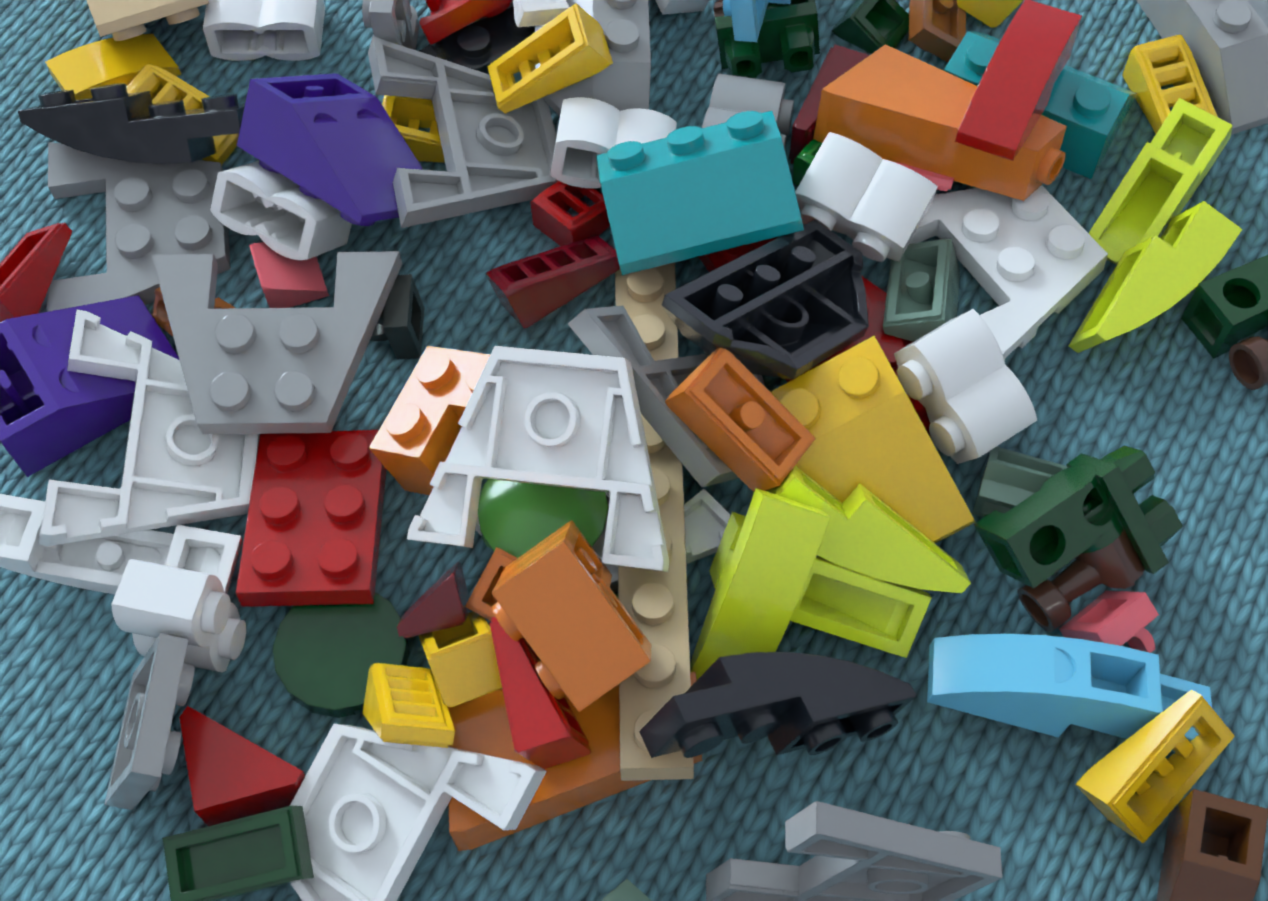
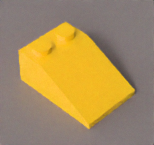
(873, 438)

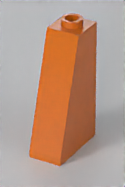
(913, 116)
(485, 729)

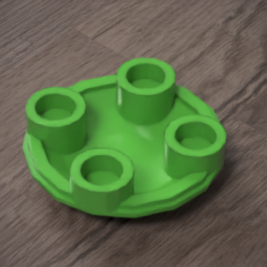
(524, 514)

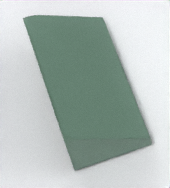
(922, 290)

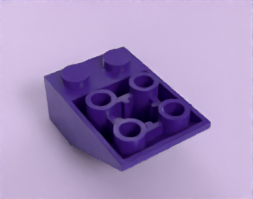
(328, 142)
(59, 410)

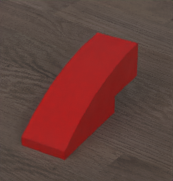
(1019, 79)

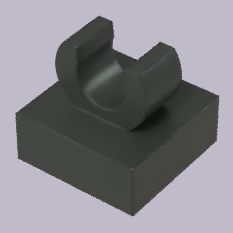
(402, 319)

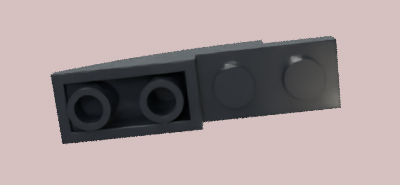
(132, 126)
(778, 695)

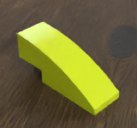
(1161, 179)
(1157, 274)
(875, 539)
(761, 579)
(847, 601)

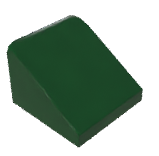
(873, 24)

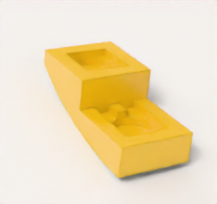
(108, 63)

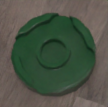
(328, 651)

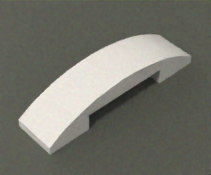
(102, 561)

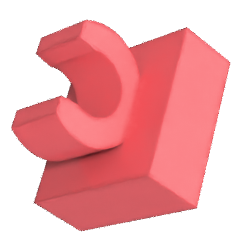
(1114, 620)

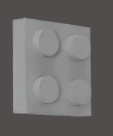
(145, 740)

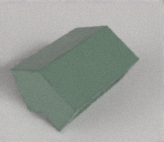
(1010, 480)

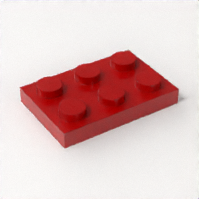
(313, 521)

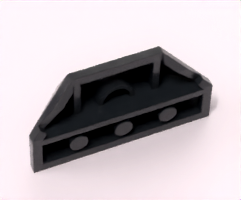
(778, 304)

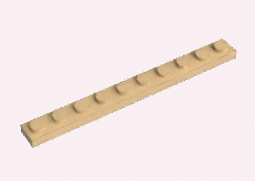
(653, 597)

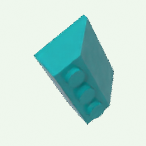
(1078, 100)
(698, 191)

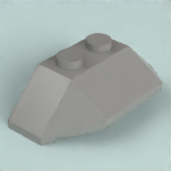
(628, 38)
(1228, 48)

